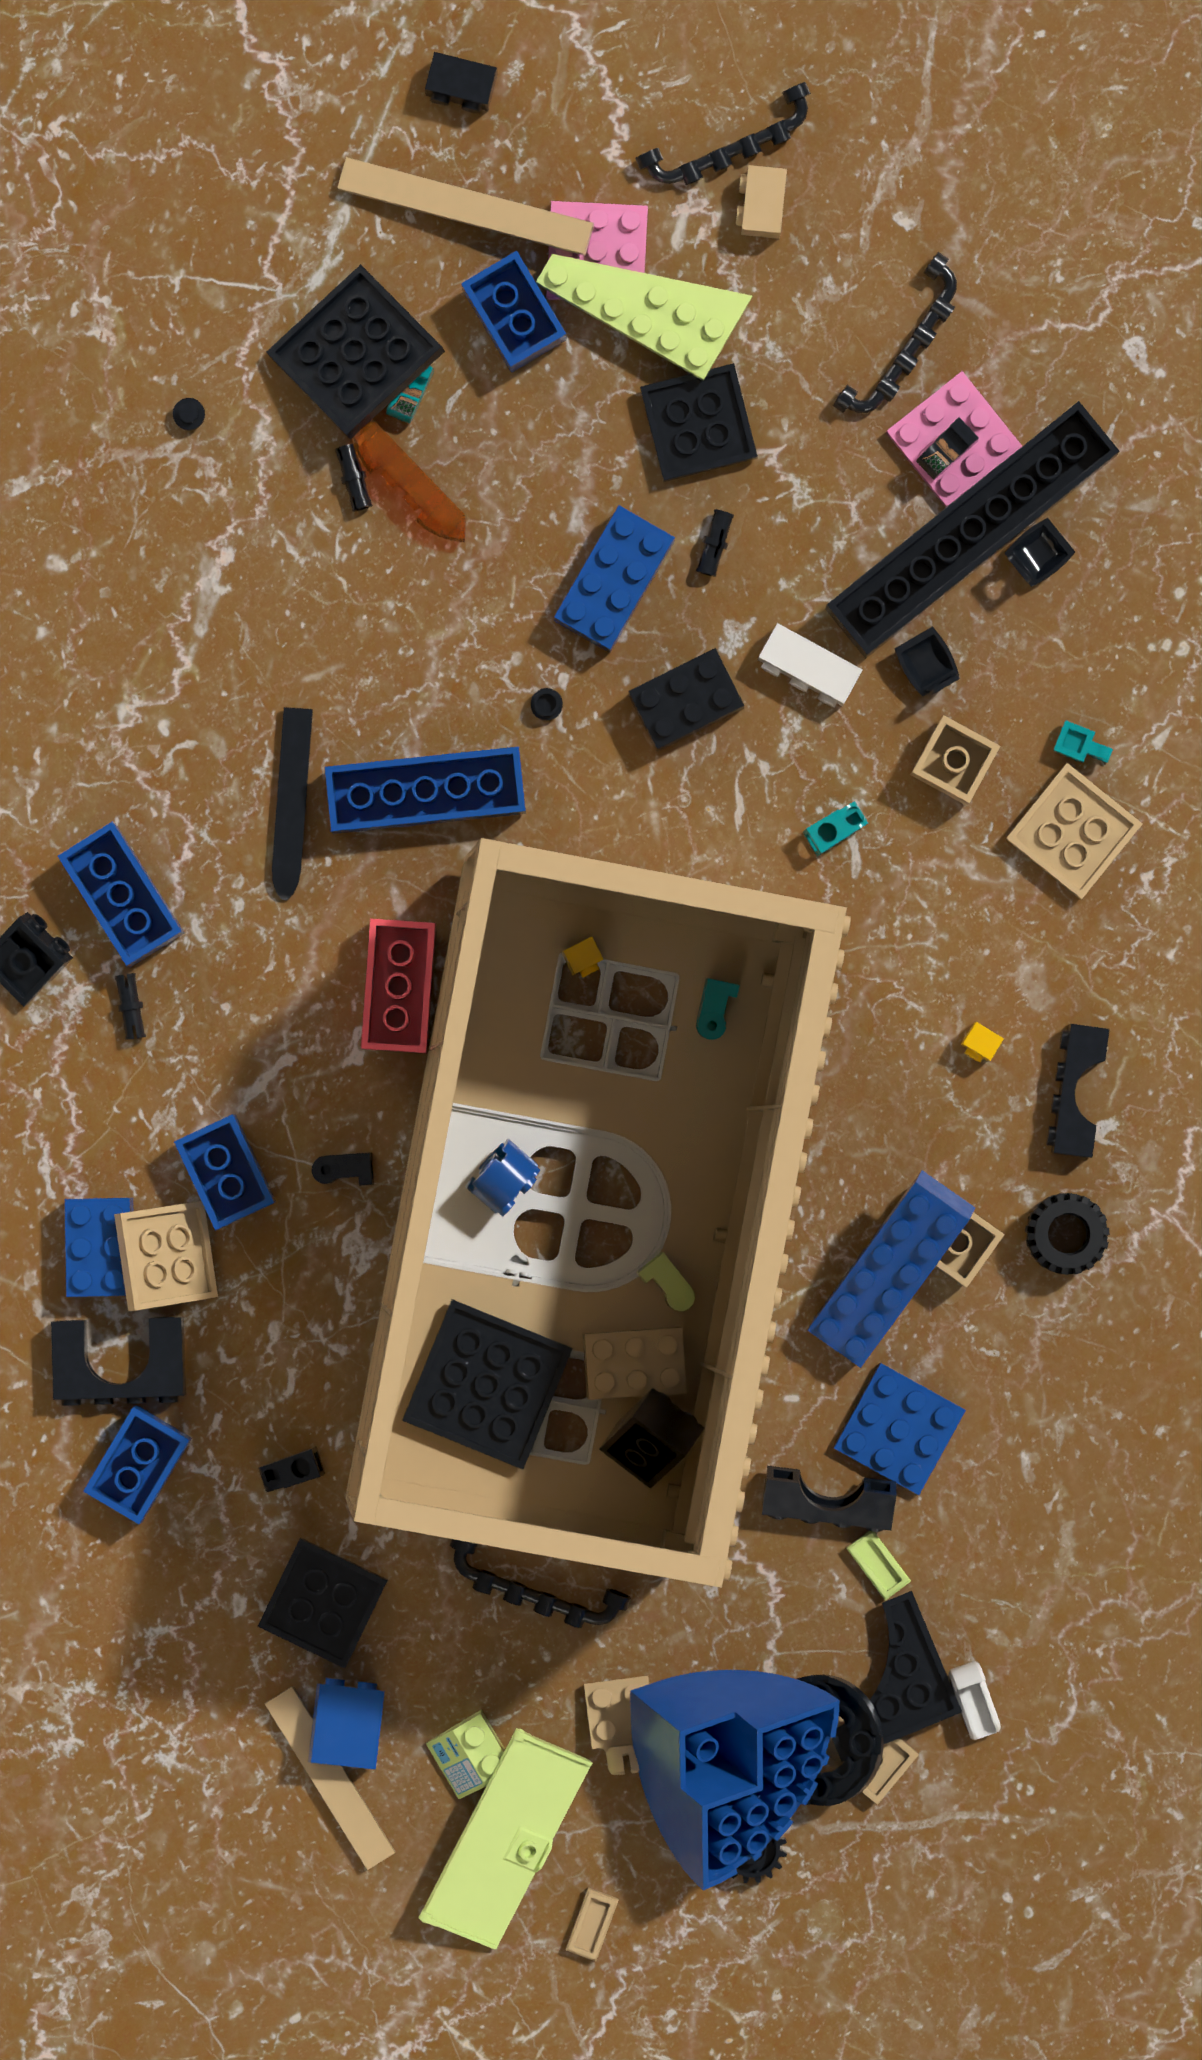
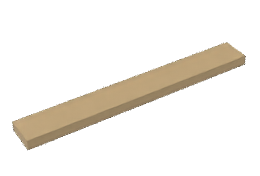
(465, 206)

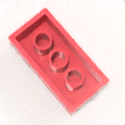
(398, 986)

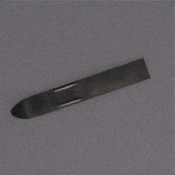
(291, 800)

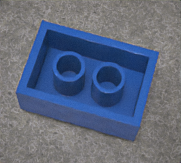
(514, 311)
(225, 1171)
(93, 1246)
(137, 1464)

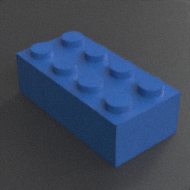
(614, 579)
(121, 894)

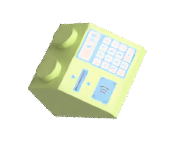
(467, 1754)

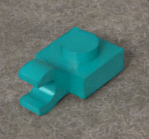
(1077, 743)

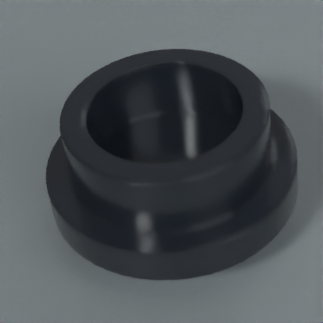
(188, 414)
(546, 704)

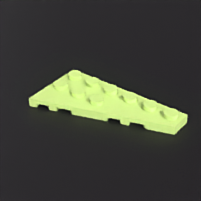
(663, 314)

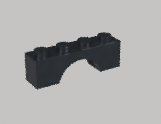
(1072, 1131)
(867, 1506)

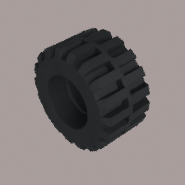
(1095, 1240)

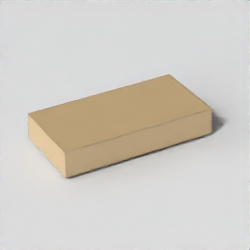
(592, 1924)

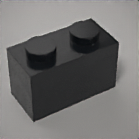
(460, 82)

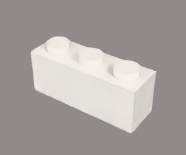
(809, 666)

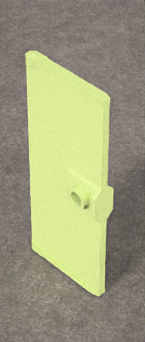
(505, 1839)

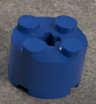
(503, 1176)

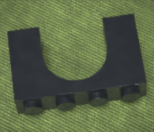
(77, 1380)

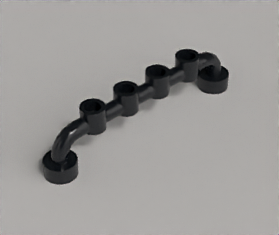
(748, 146)
(921, 336)
(544, 1602)

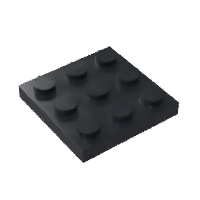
(698, 423)
(322, 1603)

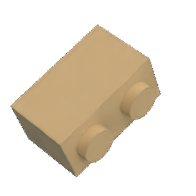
(763, 201)

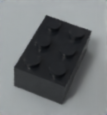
(686, 700)
(652, 1438)

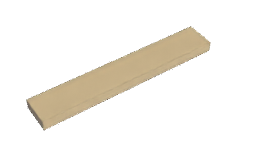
(331, 1781)

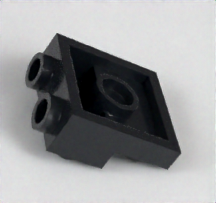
(30, 957)

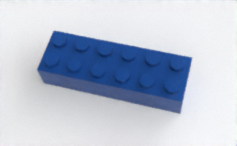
(425, 790)
(891, 1268)

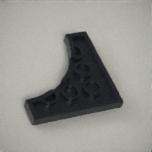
(914, 1683)

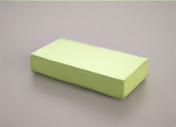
(878, 1564)

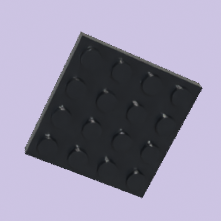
(355, 351)
(487, 1384)

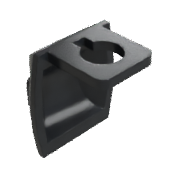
(1039, 552)
(927, 662)

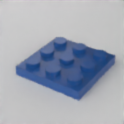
(899, 1428)

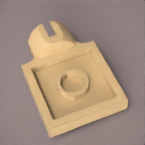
(611, 1720)

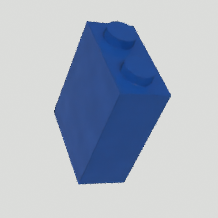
(346, 1724)

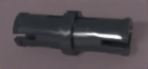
(353, 477)
(715, 542)
(130, 1006)

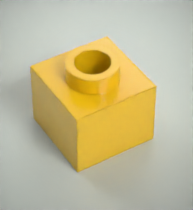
(583, 957)
(981, 1043)

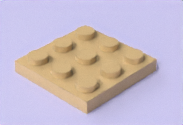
(1074, 831)
(166, 1256)

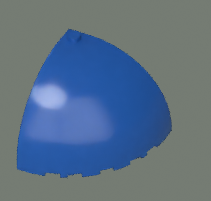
(728, 1761)

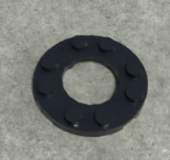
(865, 1743)

